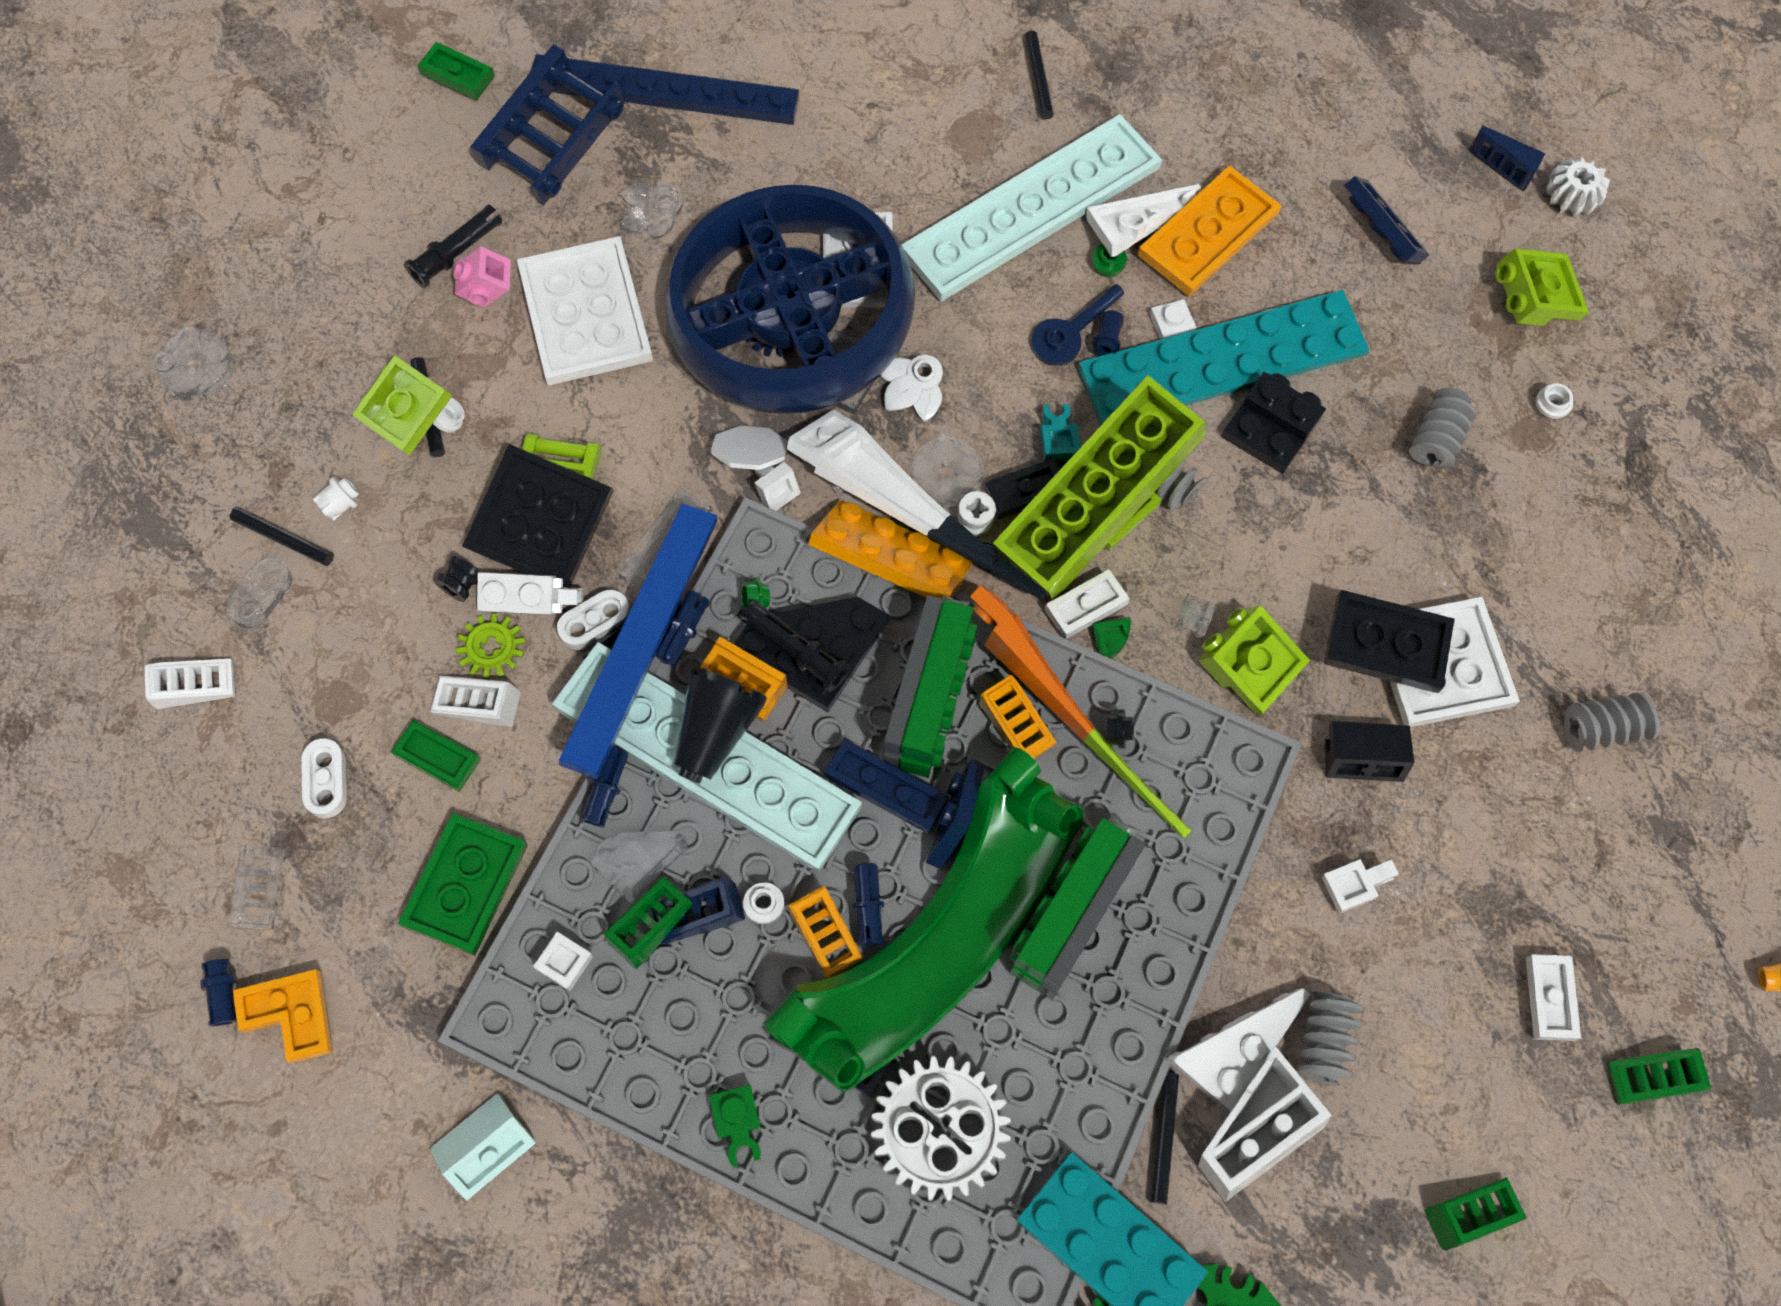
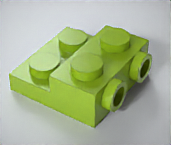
(1540, 287)
(402, 405)
(1253, 657)

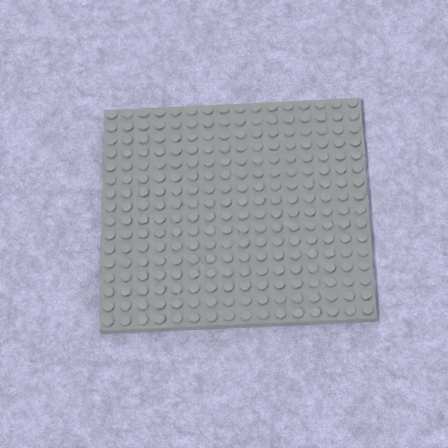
(689, 1022)

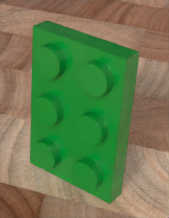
(463, 884)

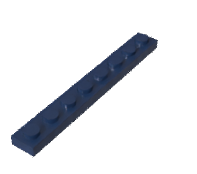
(688, 91)

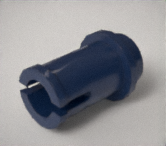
(1108, 335)

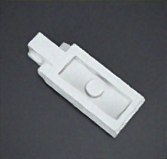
(524, 593)

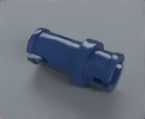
(219, 992)

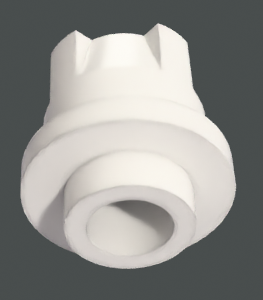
(337, 497)

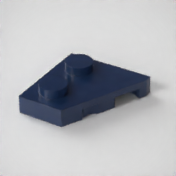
(956, 813)

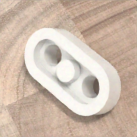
(592, 618)
(320, 781)

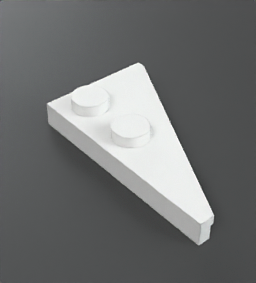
(1132, 219)
(1231, 1058)

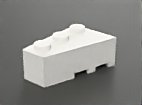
(1263, 1127)

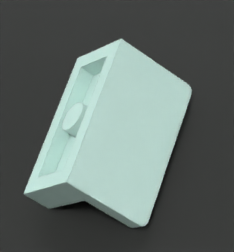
(481, 1147)

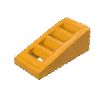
(1019, 699)
(795, 910)

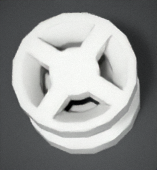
(975, 522)

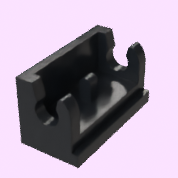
(1369, 751)

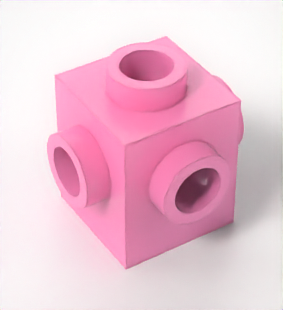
(482, 276)

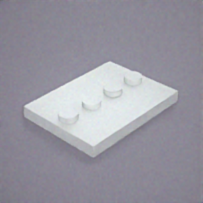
(584, 310)

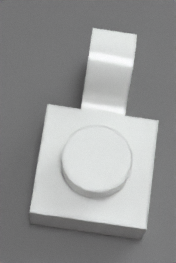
(1355, 885)

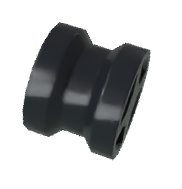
(457, 578)

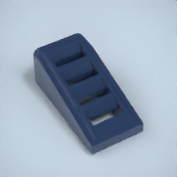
(1512, 159)
(731, 914)

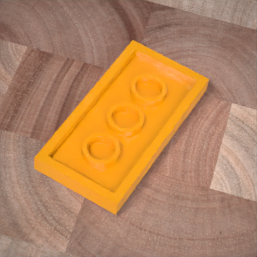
(1209, 230)
(890, 551)

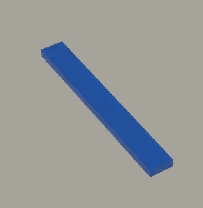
(638, 642)

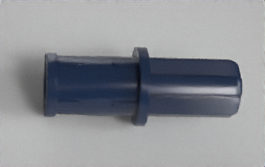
(682, 628)
(604, 789)
(868, 904)

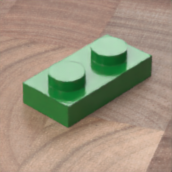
(456, 70)

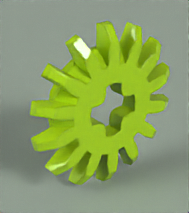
(481, 635)

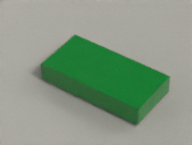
(436, 755)

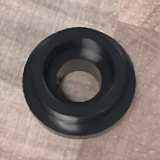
(1120, 728)

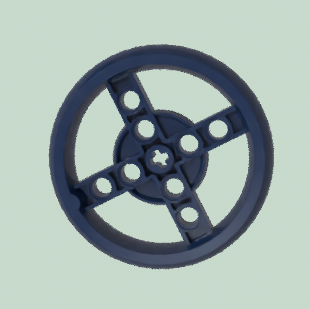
(787, 293)

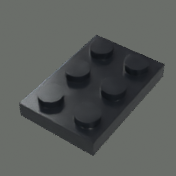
(1389, 641)

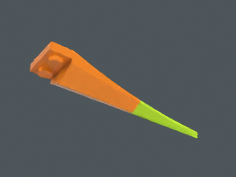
(1019, 653)

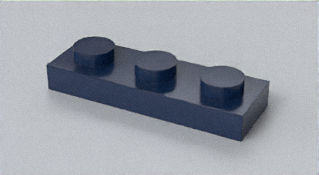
(1385, 221)
(886, 786)

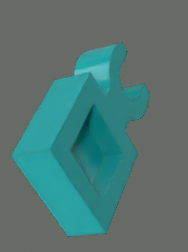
(1058, 437)

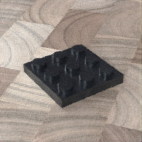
(538, 516)

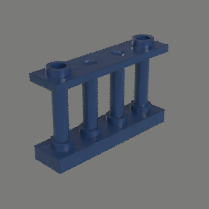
(532, 97)

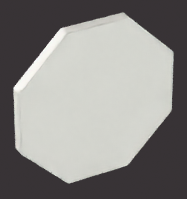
(749, 447)

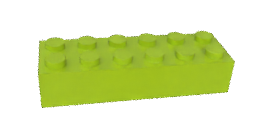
(1101, 487)

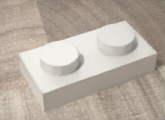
(1086, 604)
(1553, 997)

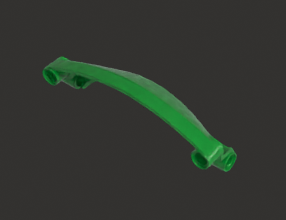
(883, 1006)

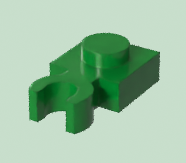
(735, 1117)

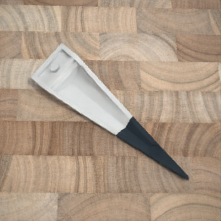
(859, 465)

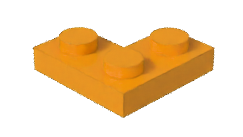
(294, 1003)

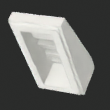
(172, 671)
(499, 705)

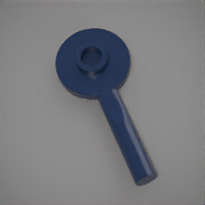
(1059, 341)

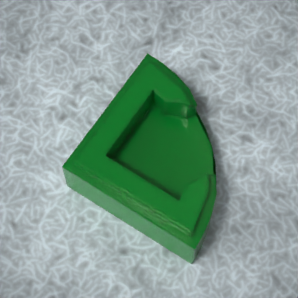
(1111, 636)

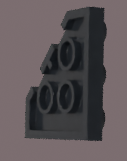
(844, 627)

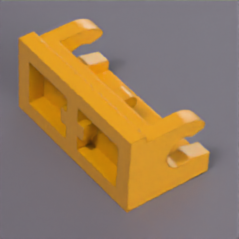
(748, 670)

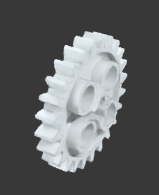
(915, 1158)

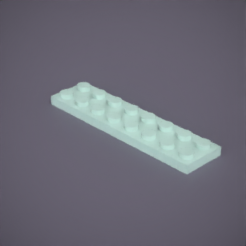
(1030, 207)
(752, 785)

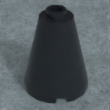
(712, 722)

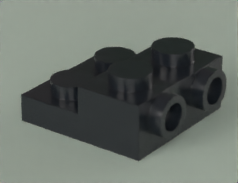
(1274, 421)

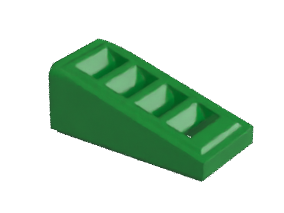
(638, 912)
(1685, 1068)
(1451, 1224)

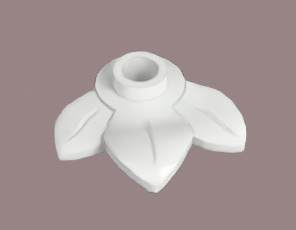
(911, 389)

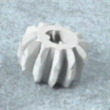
(1577, 186)

